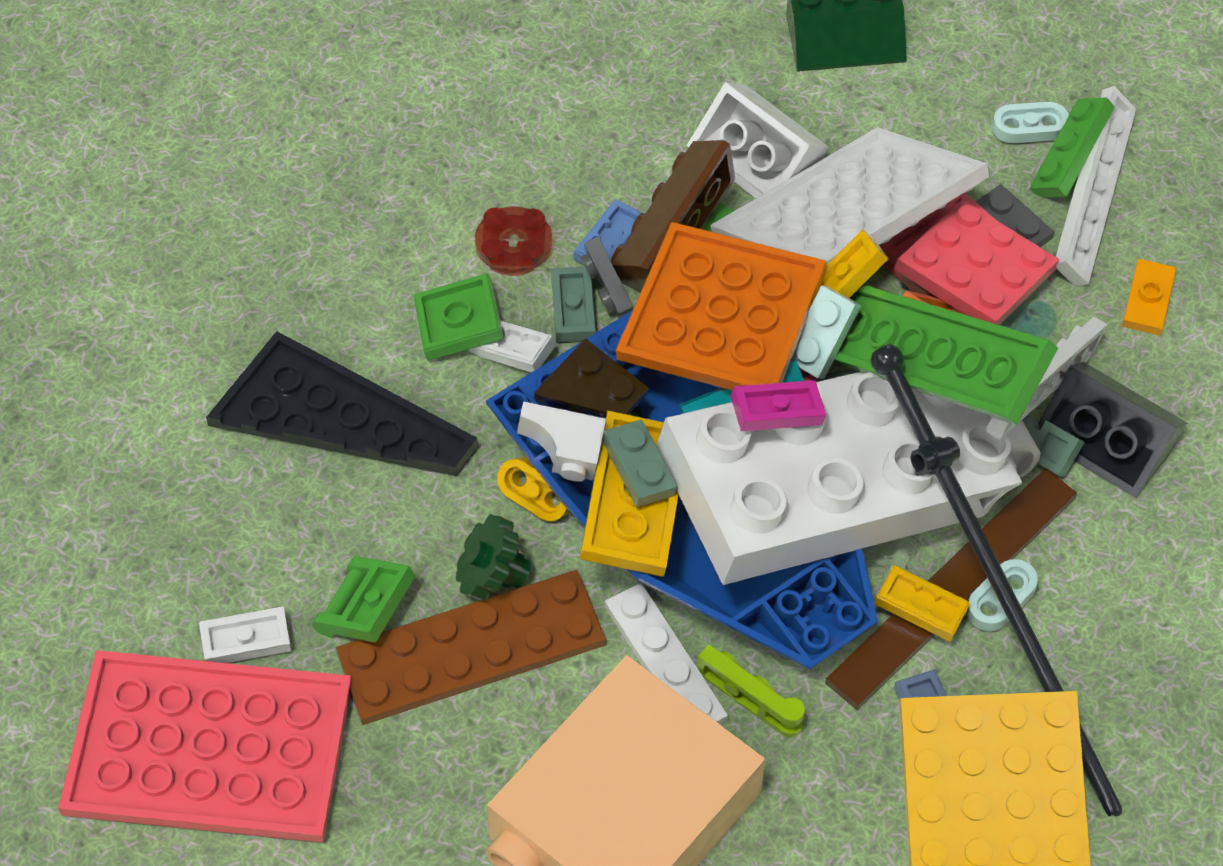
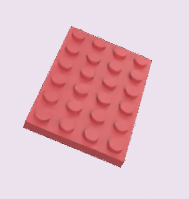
(207, 746)

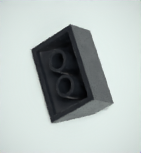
(1120, 429)

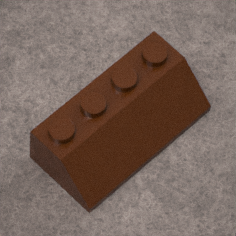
(687, 198)

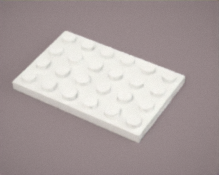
(869, 185)

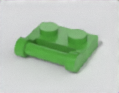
(365, 599)

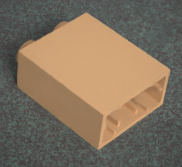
(626, 783)

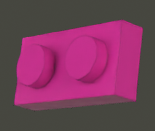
(778, 405)

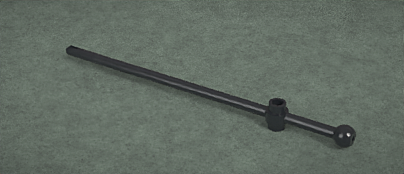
(936, 457)

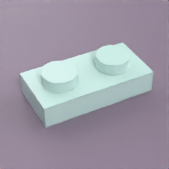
(824, 331)

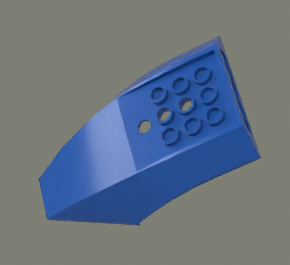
(793, 611)

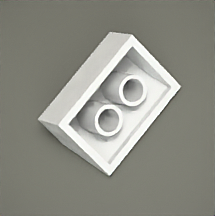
(762, 139)

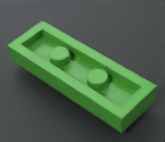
(1072, 147)

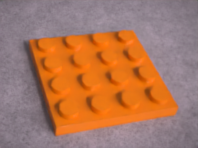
(721, 309)

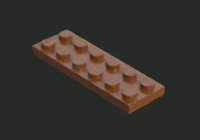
(470, 646)

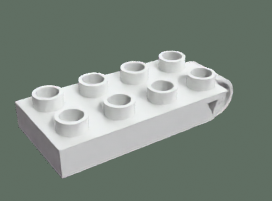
(834, 486)

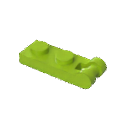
(751, 692)

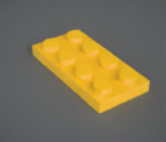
(614, 527)

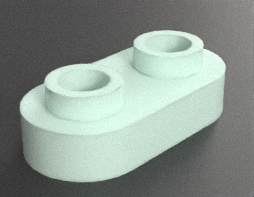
(1028, 122)
(985, 596)

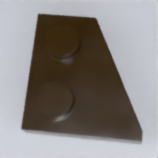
(592, 384)

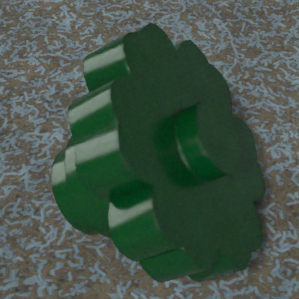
(491, 559)

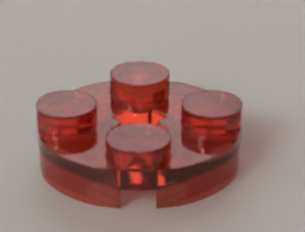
(507, 221)

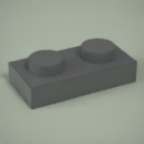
(1015, 215)
(598, 263)

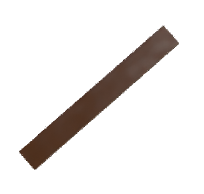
(899, 639)

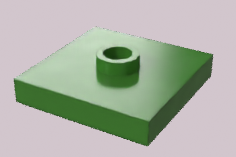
(458, 316)

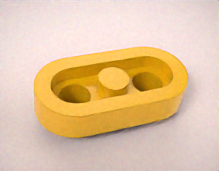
(534, 494)

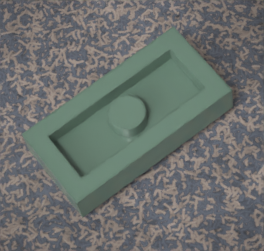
(572, 304)
(639, 463)

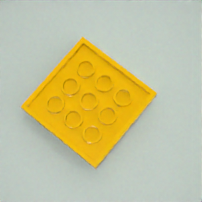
(994, 780)

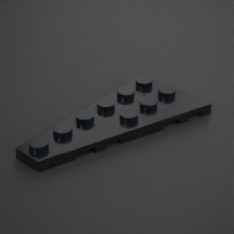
(320, 404)

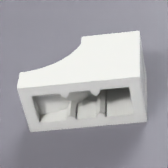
(567, 436)

